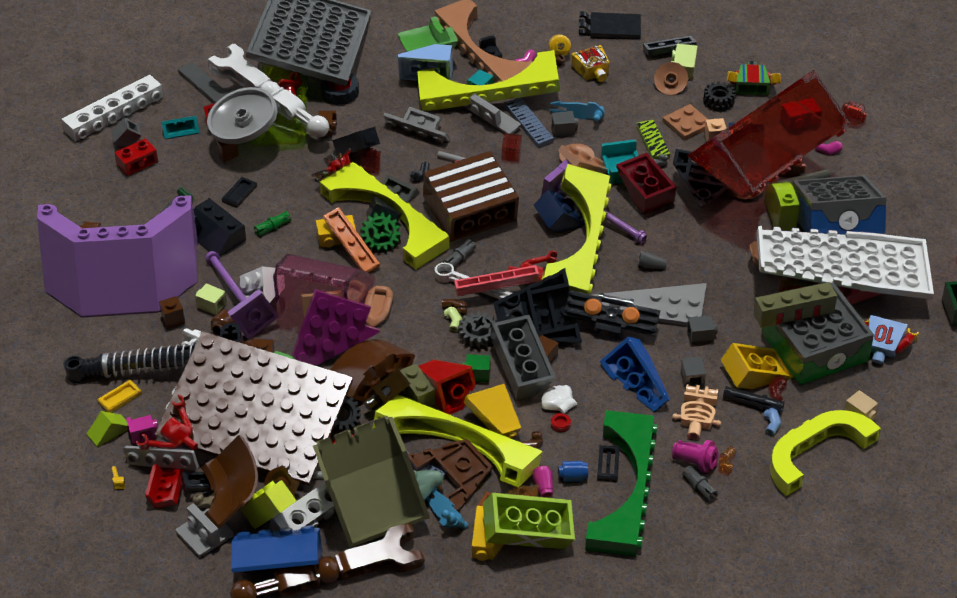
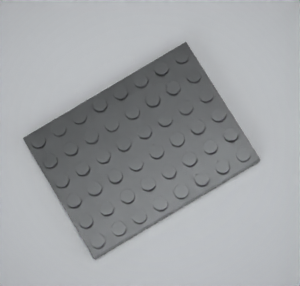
(310, 37)

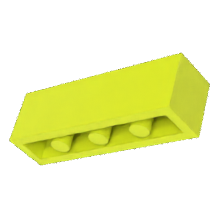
(267, 503)

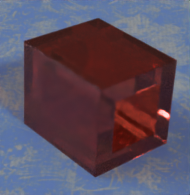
(511, 147)

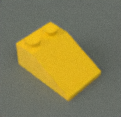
(753, 365)

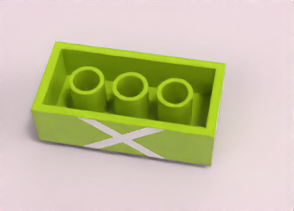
(528, 521)

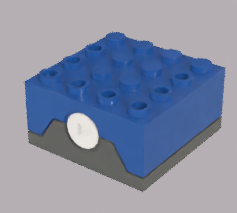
(841, 205)

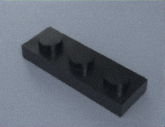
(666, 46)

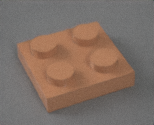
(686, 121)

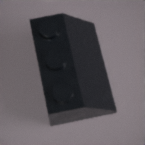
(219, 228)

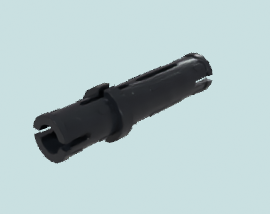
(762, 402)

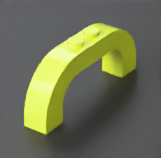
(811, 432)

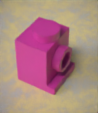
(140, 426)

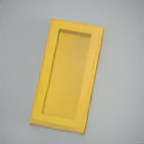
(119, 396)

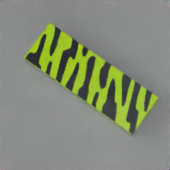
(652, 139)

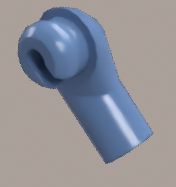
(775, 421)

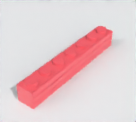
(496, 280)

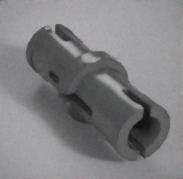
(459, 254)
(700, 483)

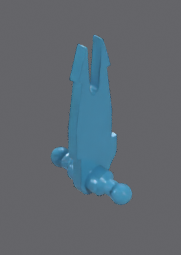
(581, 110)
(445, 511)

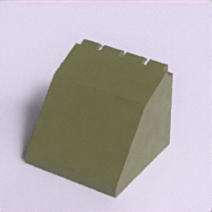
(370, 480)

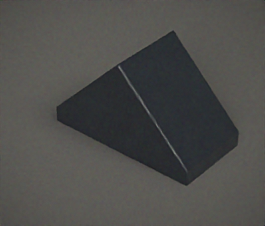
(378, 206)

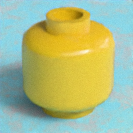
(559, 39)

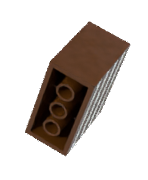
(470, 196)

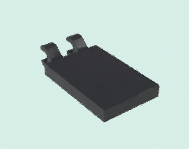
(610, 25)

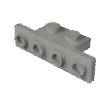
(492, 115)
(420, 122)
(166, 458)

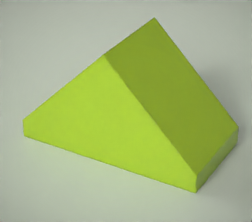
(107, 427)

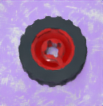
(339, 93)

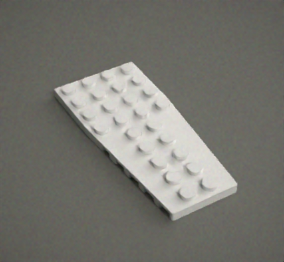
(850, 260)

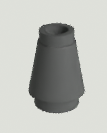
(651, 261)

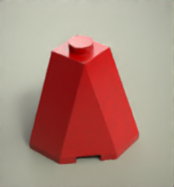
(451, 383)

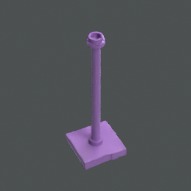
(553, 183)
(252, 312)

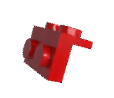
(163, 486)

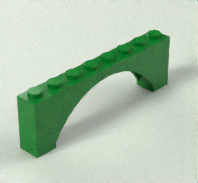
(620, 530)

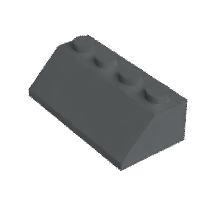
(522, 356)

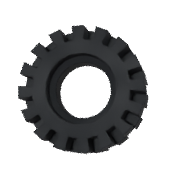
(714, 90)
(353, 419)

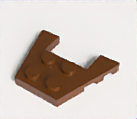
(462, 465)

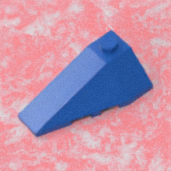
(636, 370)

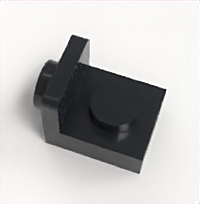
(488, 45)

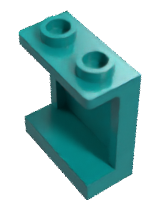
(615, 153)

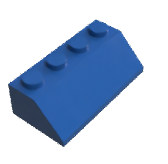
(276, 549)

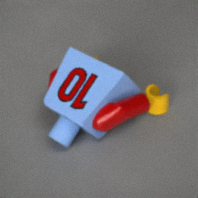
(888, 338)

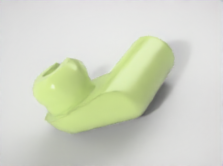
(454, 315)

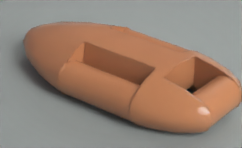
(379, 304)

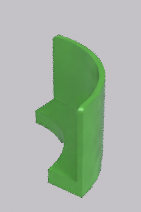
(427, 36)

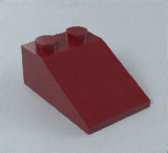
(647, 183)

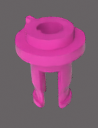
(702, 455)

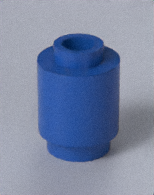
(573, 471)

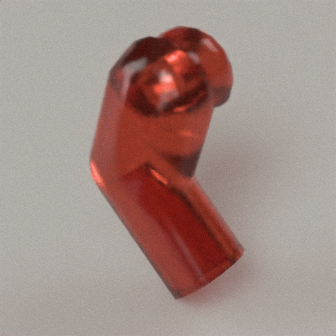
(775, 387)

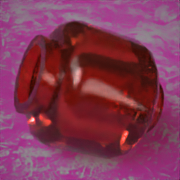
(854, 112)

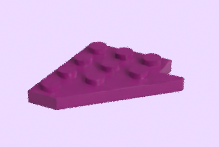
(331, 328)

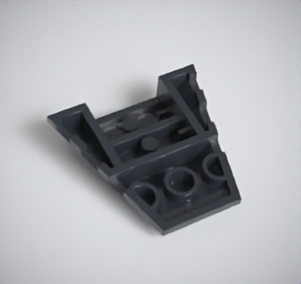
(545, 305)

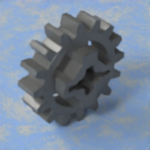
(476, 329)

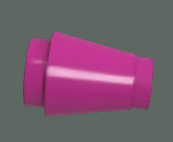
(544, 478)

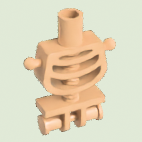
(698, 410)

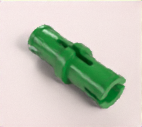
(272, 223)

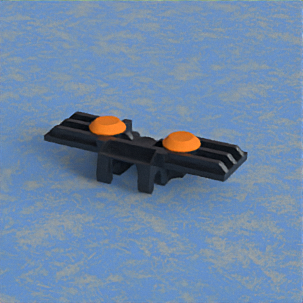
(611, 319)

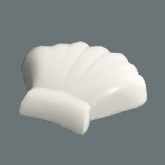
(558, 399)

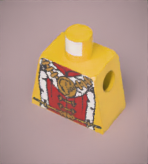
(591, 63)

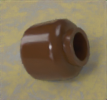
(219, 320)

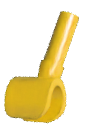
(119, 482)

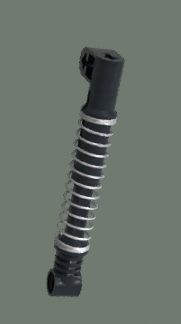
(78, 368)

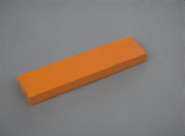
(351, 240)

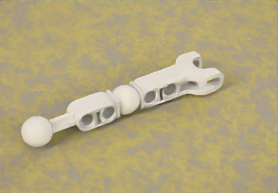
(247, 75)

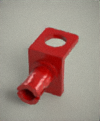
(291, 84)

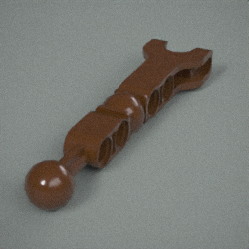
(346, 564)

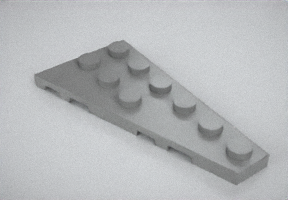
(675, 302)

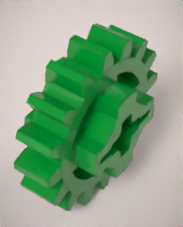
(374, 226)

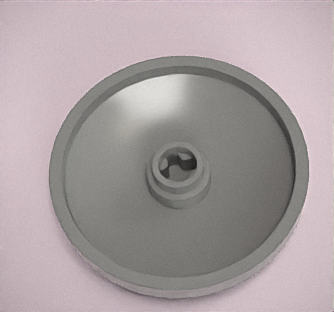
(242, 115)

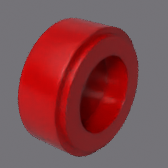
(560, 422)

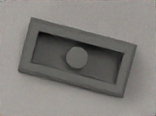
(402, 189)

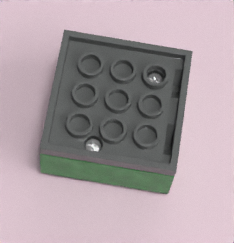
(822, 342)

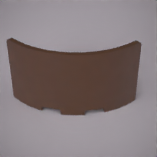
(369, 363)
(233, 480)

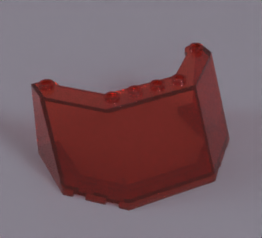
(773, 137)

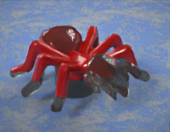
(334, 163)

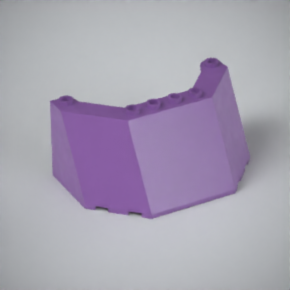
(119, 266)

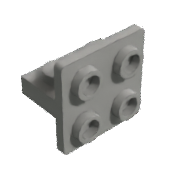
(201, 533)

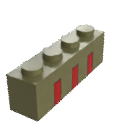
(795, 304)

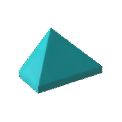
(180, 127)

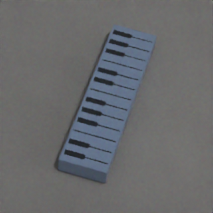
(529, 122)

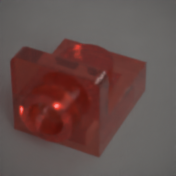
(371, 160)

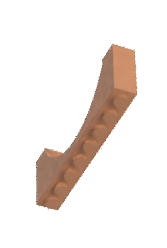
(459, 17)

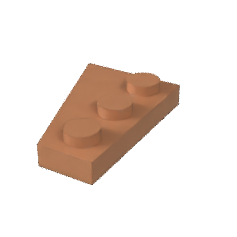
(582, 159)

